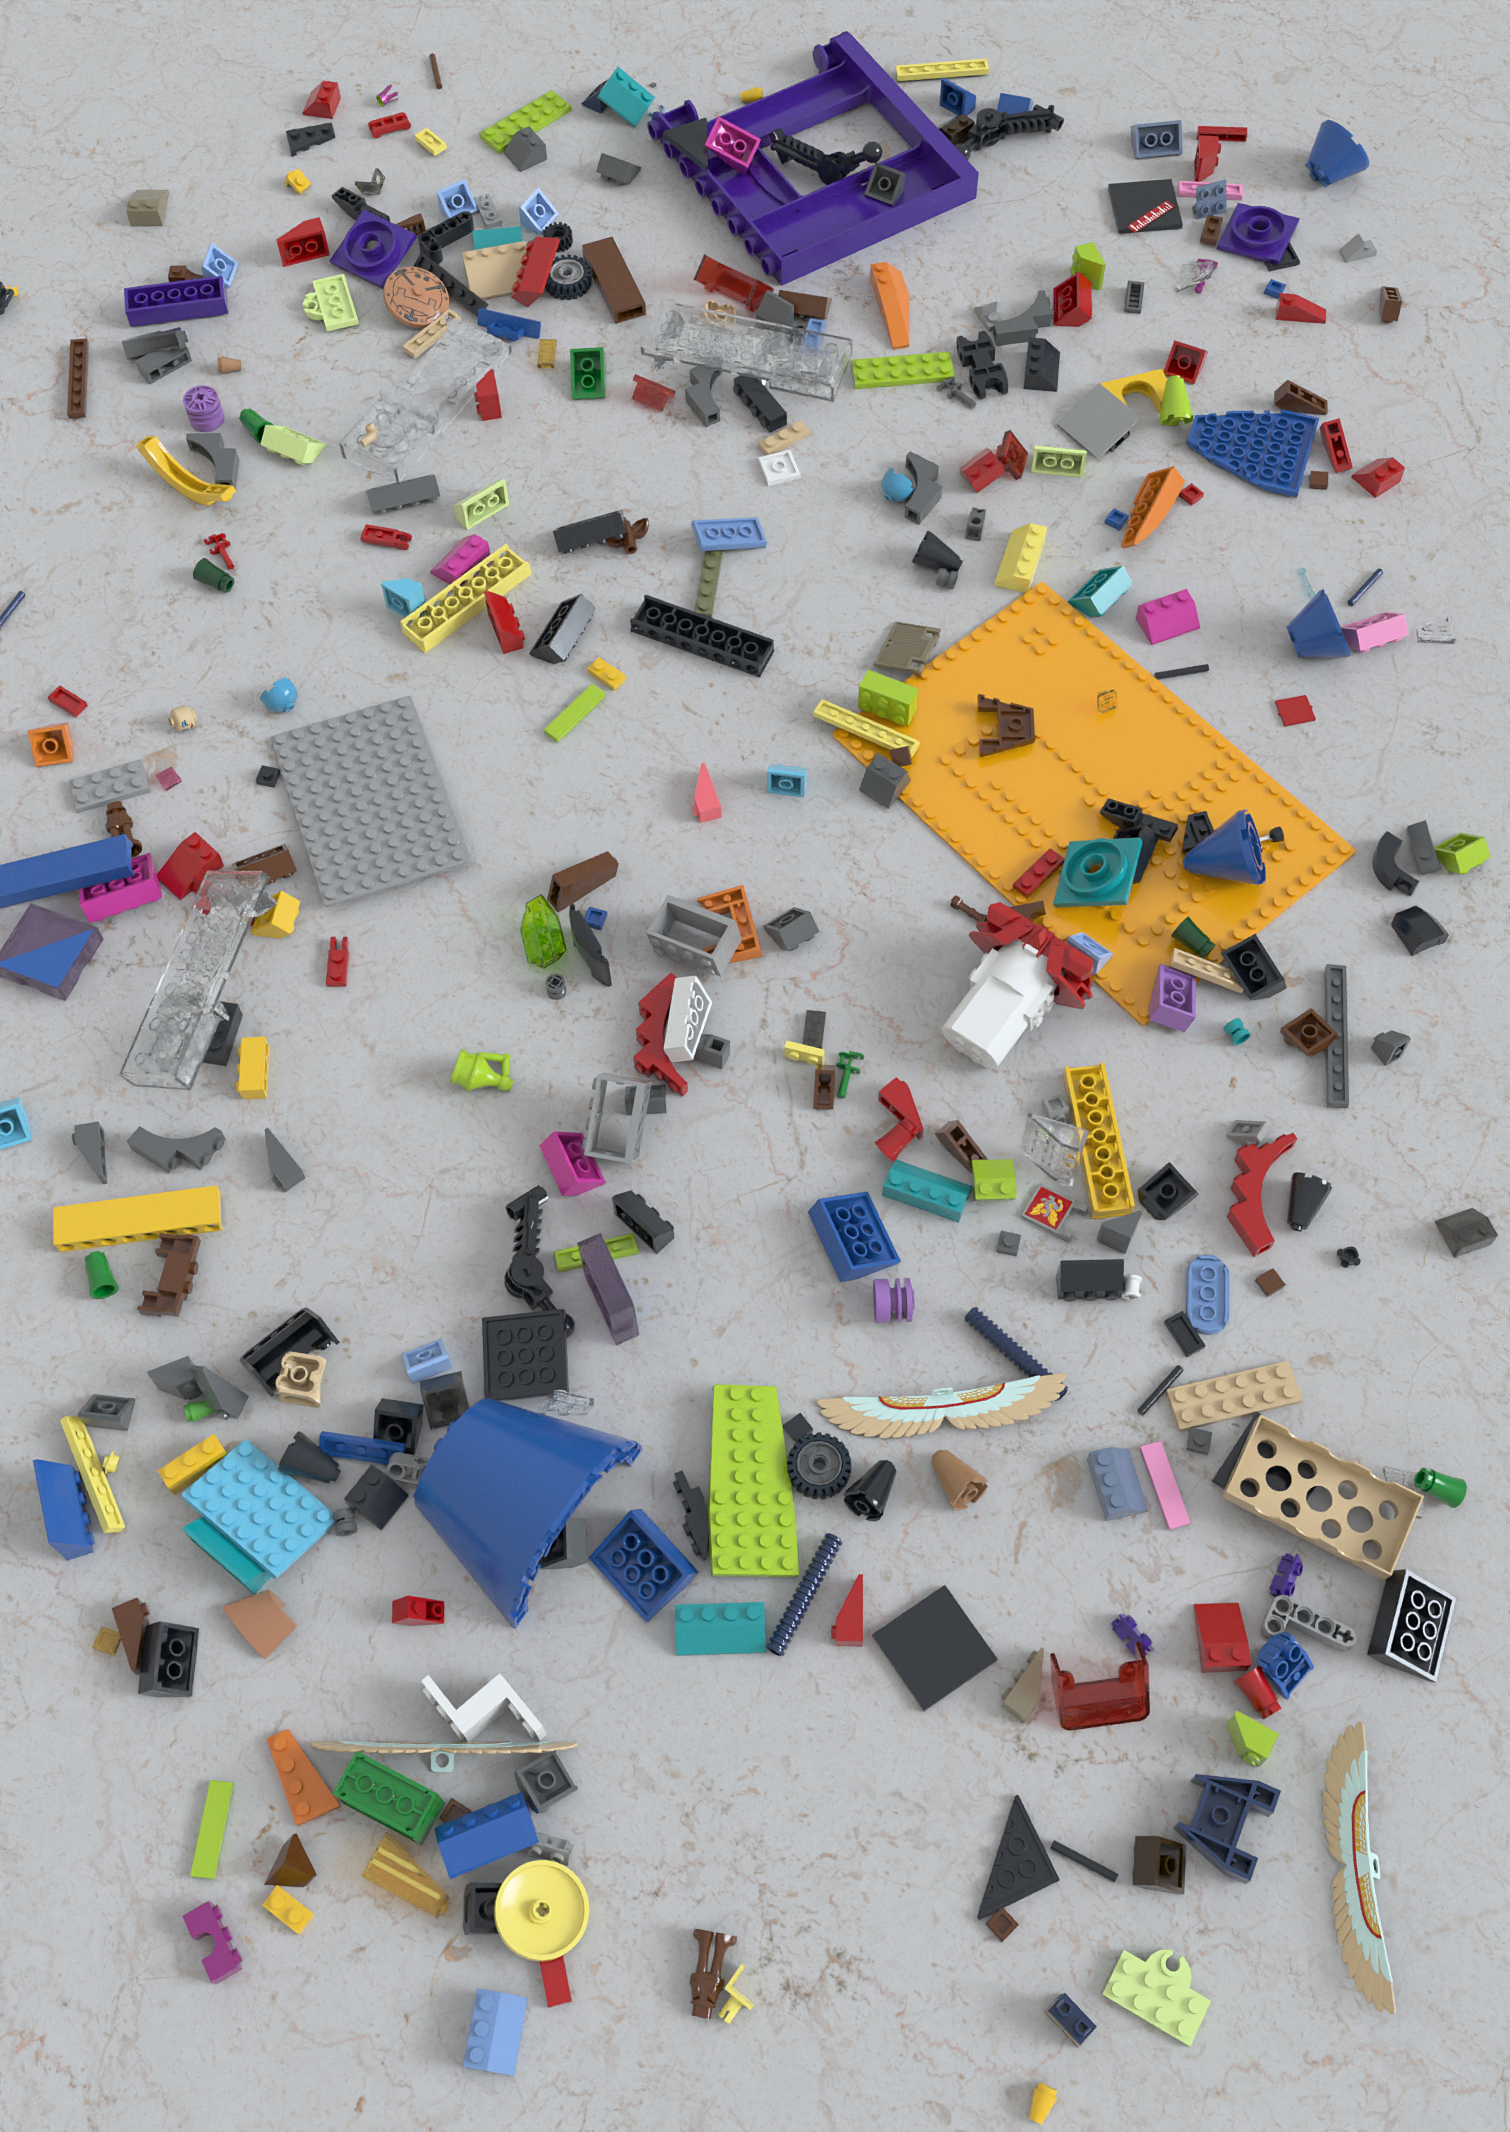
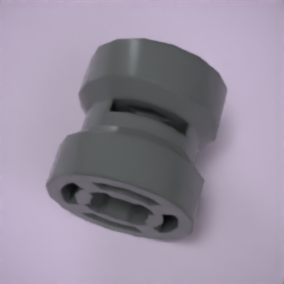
(945, 577)
(556, 986)
(345, 1521)

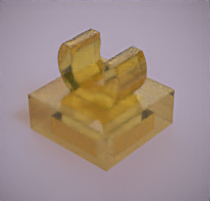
(1107, 700)

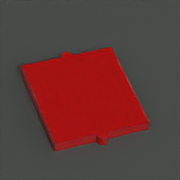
(1295, 710)

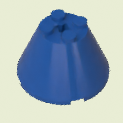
(1335, 155)
(1317, 630)

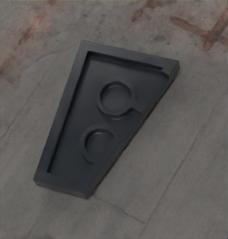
(304, 137)

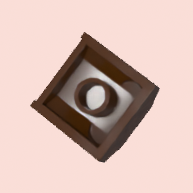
(1308, 1033)

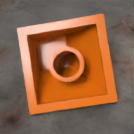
(51, 744)

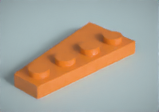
(301, 1782)

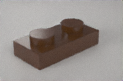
(1211, 229)

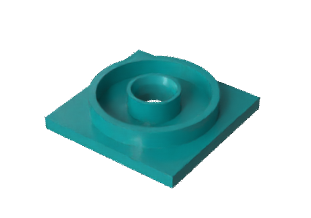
(1108, 885)

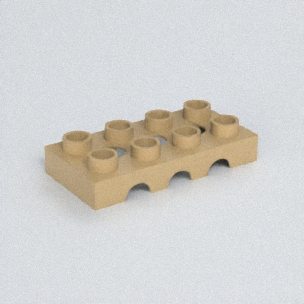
(1329, 1472)

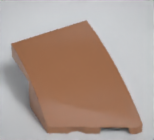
(261, 1621)

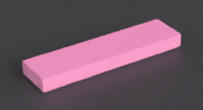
(1188, 189)
(1165, 1485)

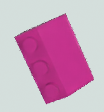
(461, 559)
(1168, 616)
(568, 1164)

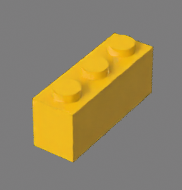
(253, 1068)
(192, 1464)

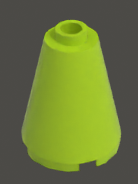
(1175, 403)

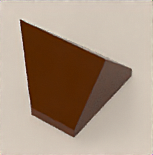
(291, 1866)

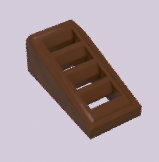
(415, 222)

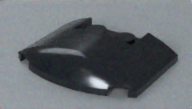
(589, 947)

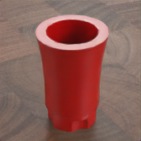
(897, 1139)
(1258, 1692)

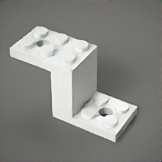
(483, 1709)

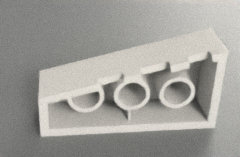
(686, 1018)

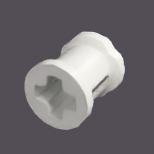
(1131, 1289)

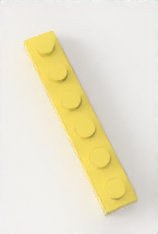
(942, 69)
(863, 727)
(92, 1474)

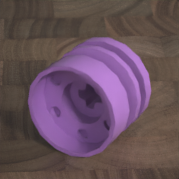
(203, 408)
(893, 1300)

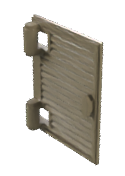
(907, 645)

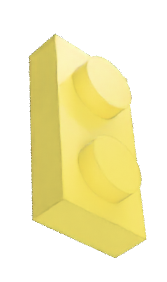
(430, 141)
(804, 1053)

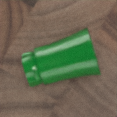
(254, 423)
(100, 1276)
(1441, 1486)

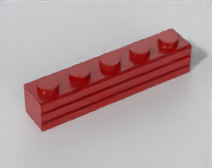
(1224, 133)

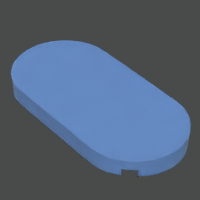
(1207, 1294)

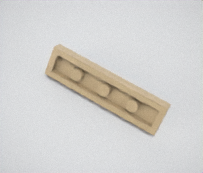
(428, 335)
(1204, 969)

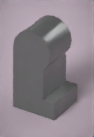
(975, 524)

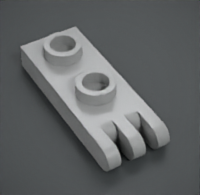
(488, 212)

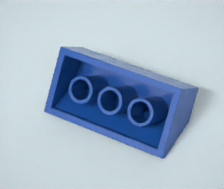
(486, 1835)

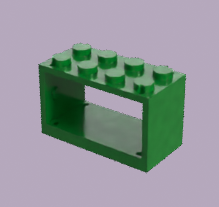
(388, 1798)

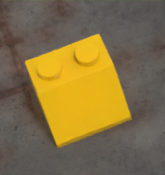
(279, 919)

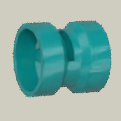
(1237, 1031)

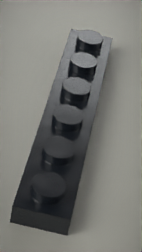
(454, 287)

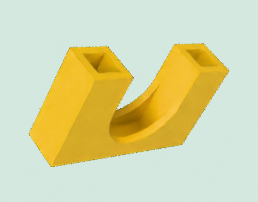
(1148, 383)

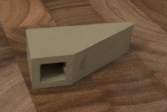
(1025, 1694)

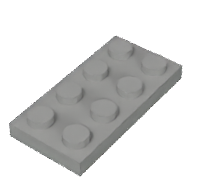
(109, 786)

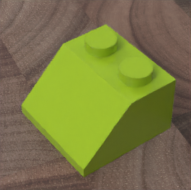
(1089, 263)
(1462, 852)
(993, 1180)
(1251, 1739)

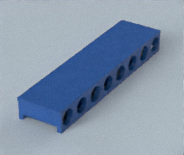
(65, 870)

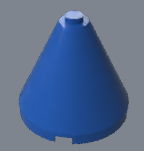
(1230, 852)

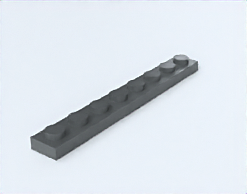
(1338, 1050)

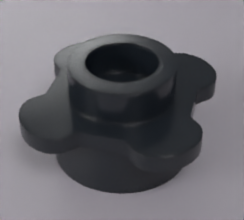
(1348, 1251)

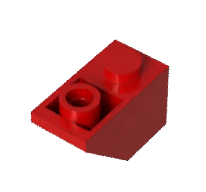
(417, 1611)

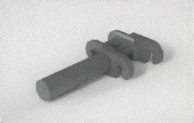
(956, 392)

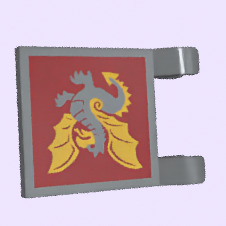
(1051, 1209)

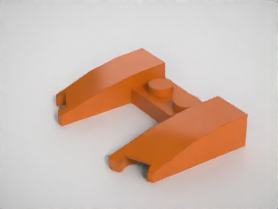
(735, 902)

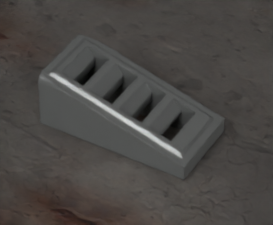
(1134, 286)

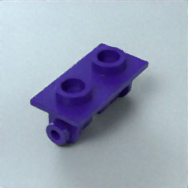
(1291, 1568)
(1127, 1628)

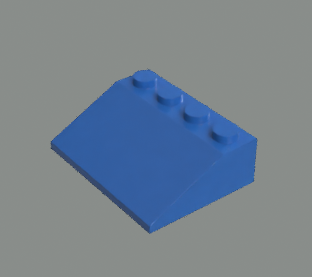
(853, 1235)
(64, 1508)
(643, 1564)

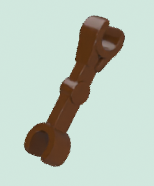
(957, 903)

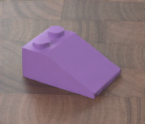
(1173, 998)

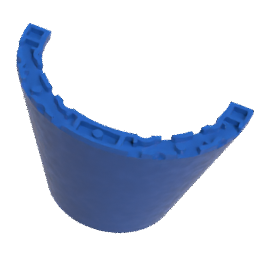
(506, 1490)

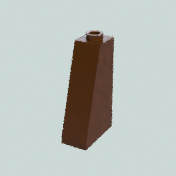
(580, 880)

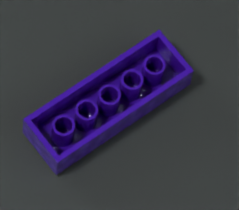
(176, 301)

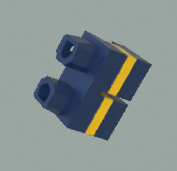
(1071, 2018)

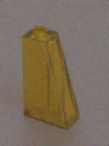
(402, 1876)

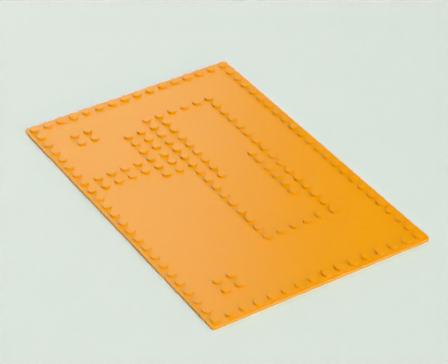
(1041, 795)

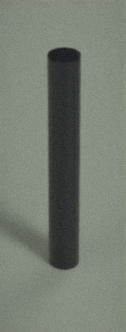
(1182, 671)
(1158, 1392)
(1084, 1861)

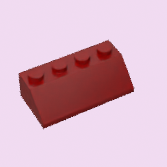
(534, 269)

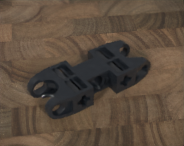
(984, 373)

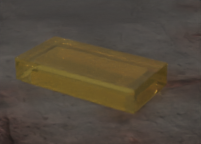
(547, 353)

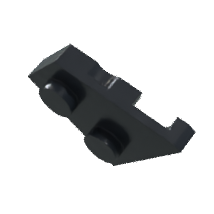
(1197, 829)

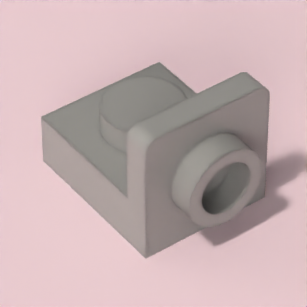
(1057, 1108)

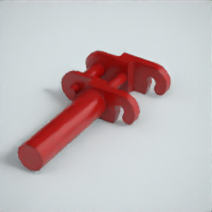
(220, 548)

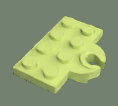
(331, 303)
(1158, 1993)

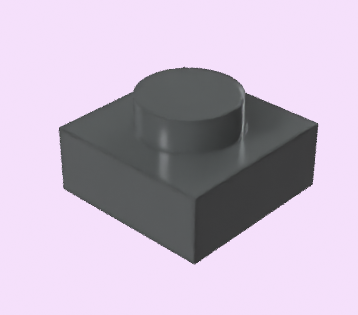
(1008, 1243)
(1199, 1441)

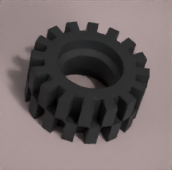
(562, 231)

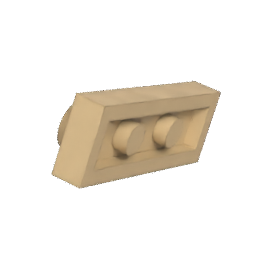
(784, 438)

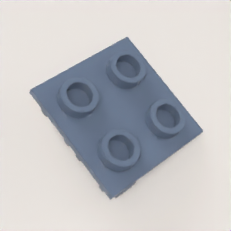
(1210, 199)

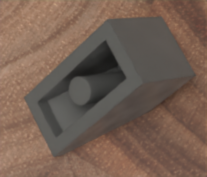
(1390, 1046)

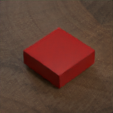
(1191, 494)

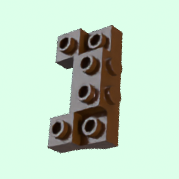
(176, 1275)

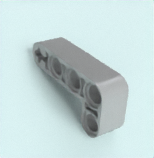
(1310, 1628)

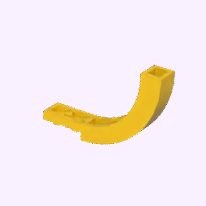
(178, 477)

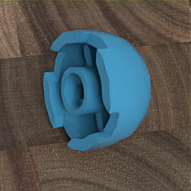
(896, 486)
(281, 696)

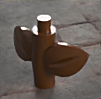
(636, 531)

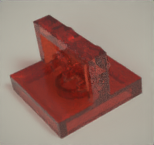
(651, 393)
(1012, 455)

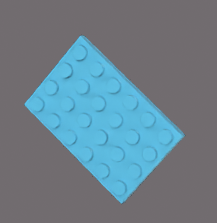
(259, 1508)

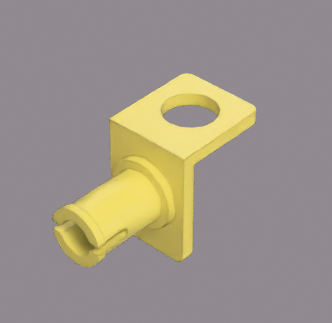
(736, 1998)

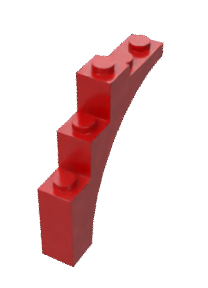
(651, 1033)
(1247, 1214)

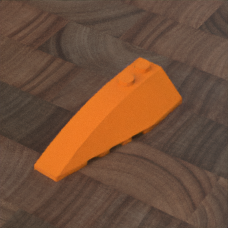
(892, 301)
(1152, 504)

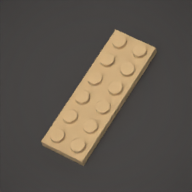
(1233, 1396)

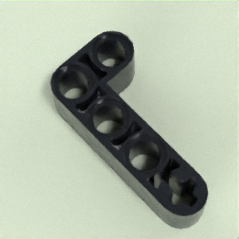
(445, 233)

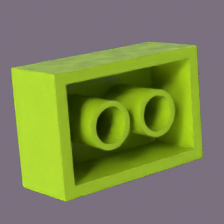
(887, 698)

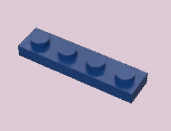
(359, 1447)

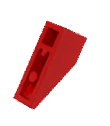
(1296, 308)
(1336, 445)
(899, 1101)
(849, 1621)

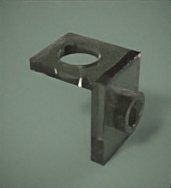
(371, 187)

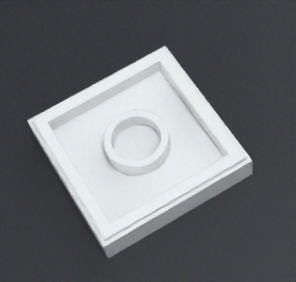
(779, 468)

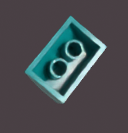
(626, 96)
(496, 237)
(1101, 591)

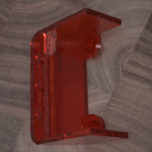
(731, 283)
(1102, 1701)

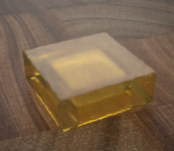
(107, 1641)

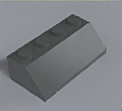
(402, 493)

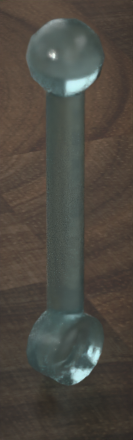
(1302, 571)

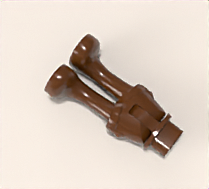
(118, 822)
(704, 1984)

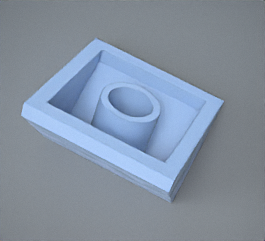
(456, 199)
(537, 212)
(219, 263)
(1090, 948)
(426, 1361)

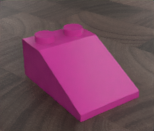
(732, 144)

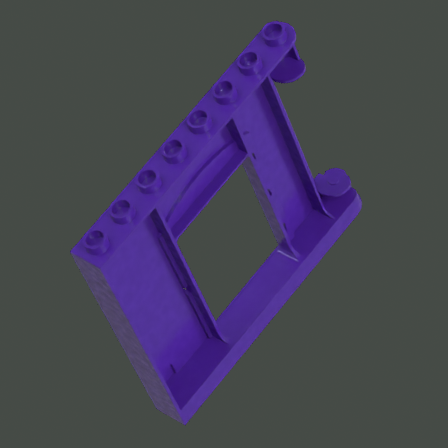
(811, 231)

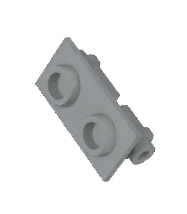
(555, 1852)

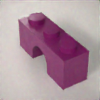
(224, 1959)

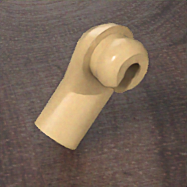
(371, 435)

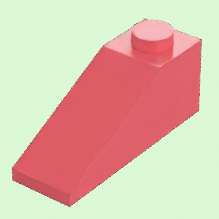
(706, 801)

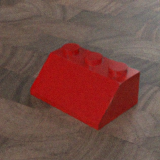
(1073, 301)
(504, 622)

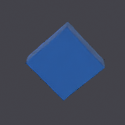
(1274, 288)
(1116, 519)
(596, 918)

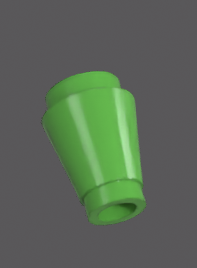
(197, 1410)

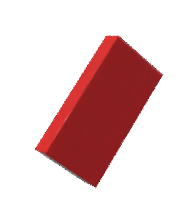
(67, 701)
(555, 1982)

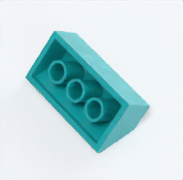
(926, 1190)
(226, 1554)
(720, 1628)

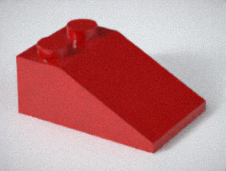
(303, 243)
(190, 859)
(1221, 1638)

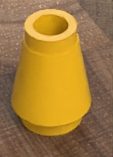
(751, 95)
(1042, 2102)

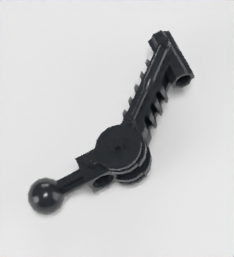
(994, 125)
(829, 167)
(526, 1272)

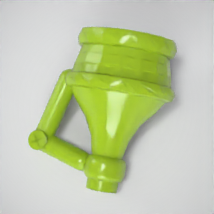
(474, 1071)

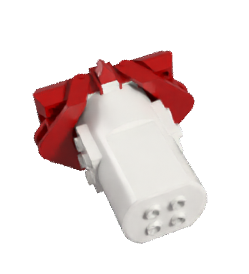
(1014, 986)

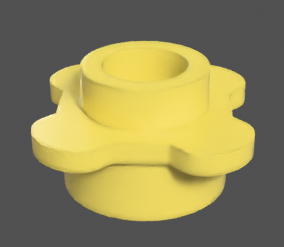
(110, 1462)

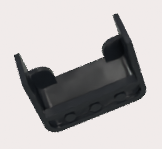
(297, 1334)

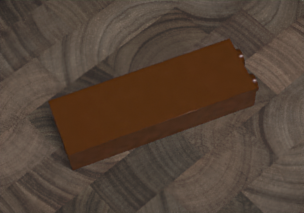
(614, 280)

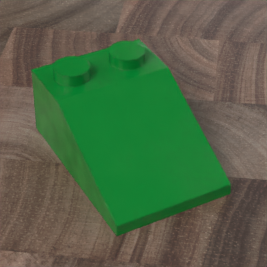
(588, 373)

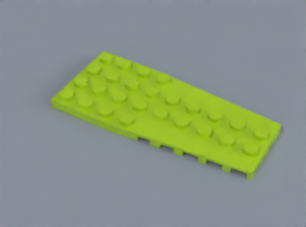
(750, 1486)

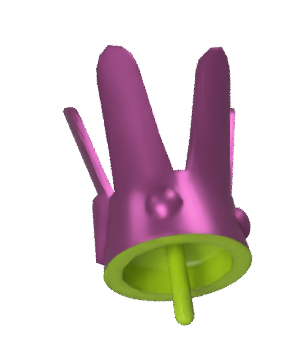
(383, 99)

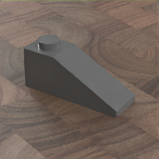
(161, 363)
(1423, 847)
(91, 1143)
(282, 1165)
(219, 1393)

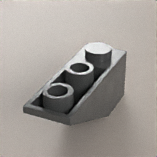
(712, 1050)

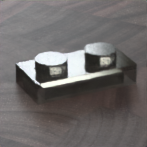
(814, 1028)

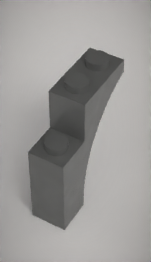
(1025, 325)
(155, 342)
(700, 397)
(224, 459)
(927, 490)
(168, 1152)

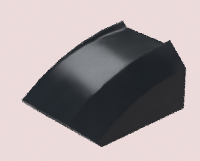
(1418, 929)
(1166, 1193)
(479, 1908)

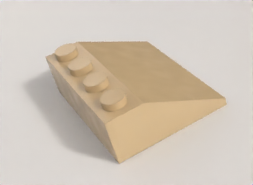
(493, 269)

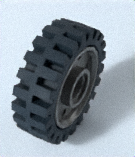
(824, 1481)

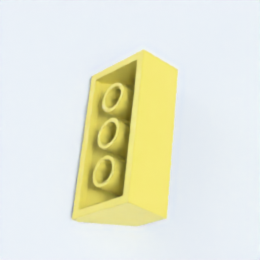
(1021, 557)

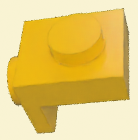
(297, 181)

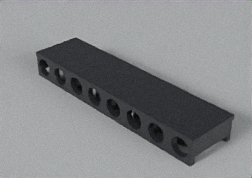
(703, 636)

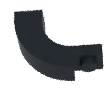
(1386, 869)

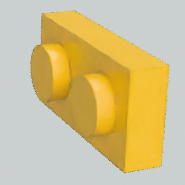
(606, 673)
(288, 1909)

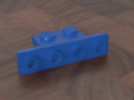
(508, 325)

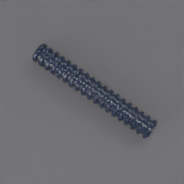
(1007, 1346)
(804, 1594)

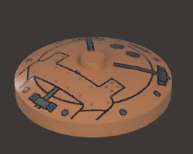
(415, 296)

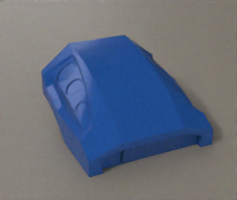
(1284, 1662)

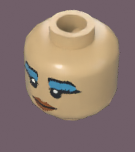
(182, 718)

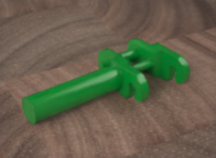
(848, 1069)

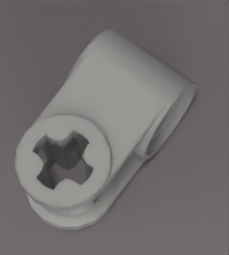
(408, 1467)

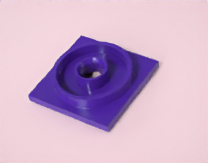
(1260, 245)
(379, 262)

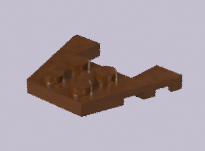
(1014, 726)

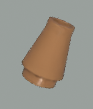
(227, 364)

